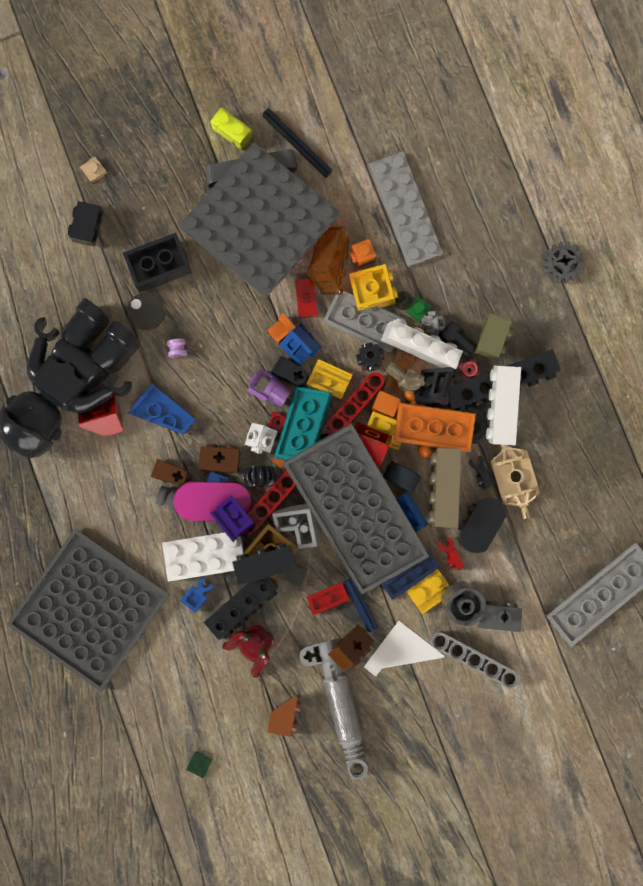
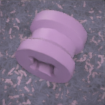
(176, 348)

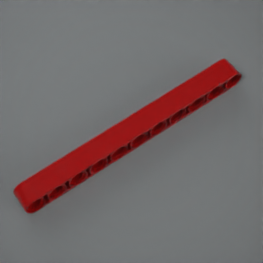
(328, 429)

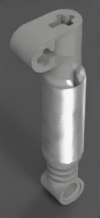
(341, 705)

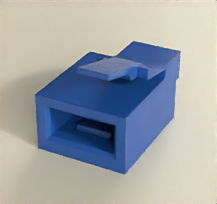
(300, 345)

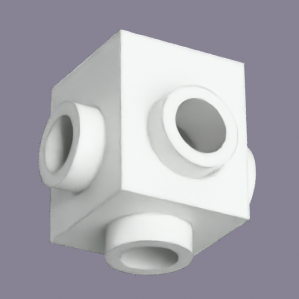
(260, 438)

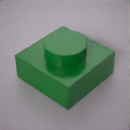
(418, 309)

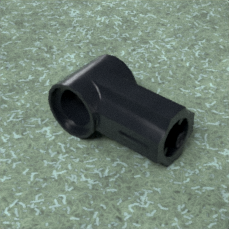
(454, 334)

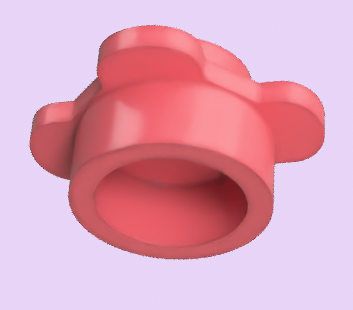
(464, 369)

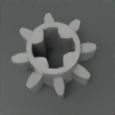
(433, 323)

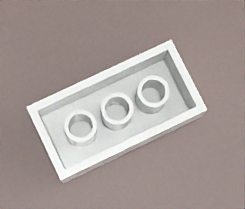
(201, 556)

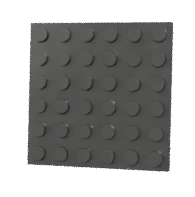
(259, 220)
(88, 609)

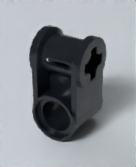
(287, 370)

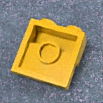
(373, 287)

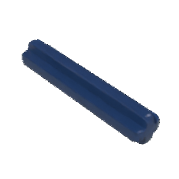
(360, 605)

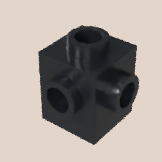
(367, 363)

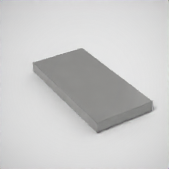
(364, 325)

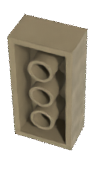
(446, 488)

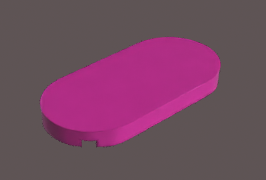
(198, 498)

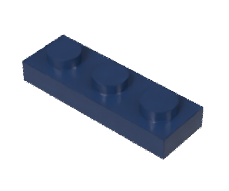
(410, 577)

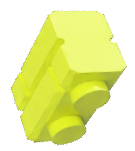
(231, 128)

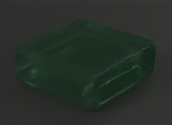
(199, 764)

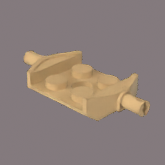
(512, 492)

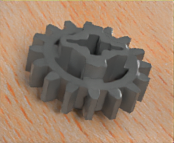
(563, 254)

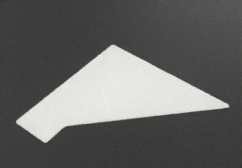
(401, 648)

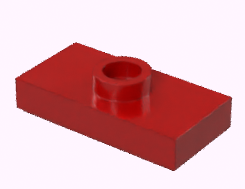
(306, 298)

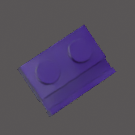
(232, 519)

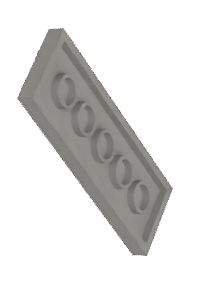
(405, 209)
(599, 596)

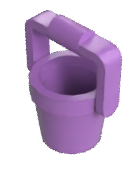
(274, 392)

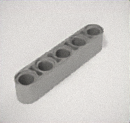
(482, 664)

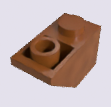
(282, 717)

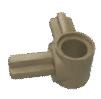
(407, 380)

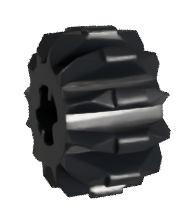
(259, 476)

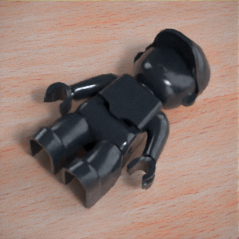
(66, 378)

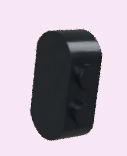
(481, 525)

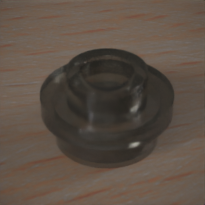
(401, 296)

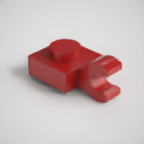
(453, 560)

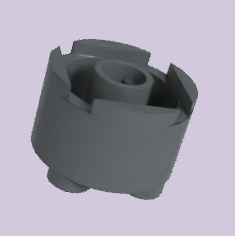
(473, 601)

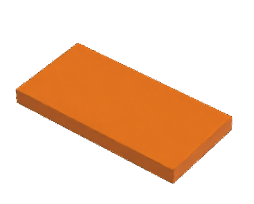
(434, 427)

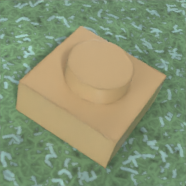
(93, 170)

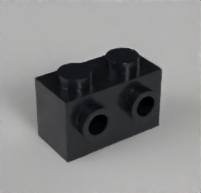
(85, 223)

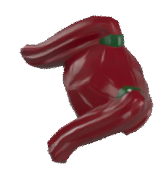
(252, 647)

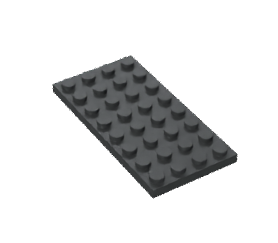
(356, 508)

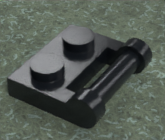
(428, 393)

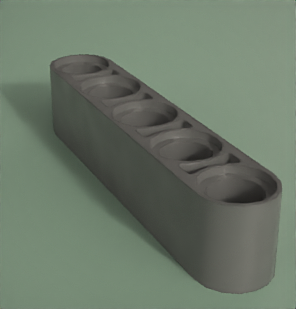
(216, 171)

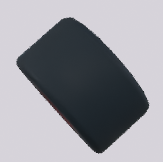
(401, 476)

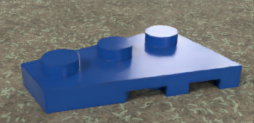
(161, 410)

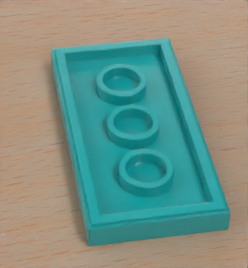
(303, 421)

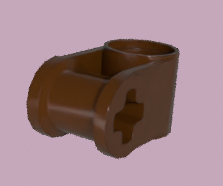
(167, 472)

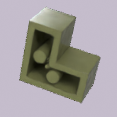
(492, 337)

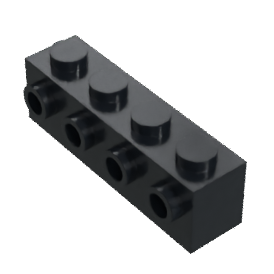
(239, 606)

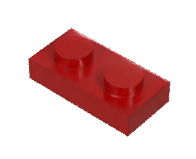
(327, 598)

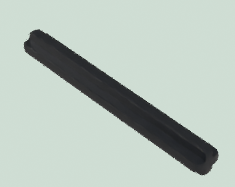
(297, 142)

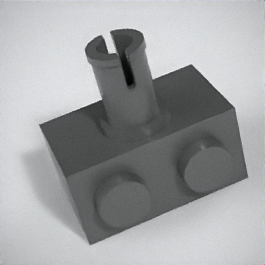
(501, 617)

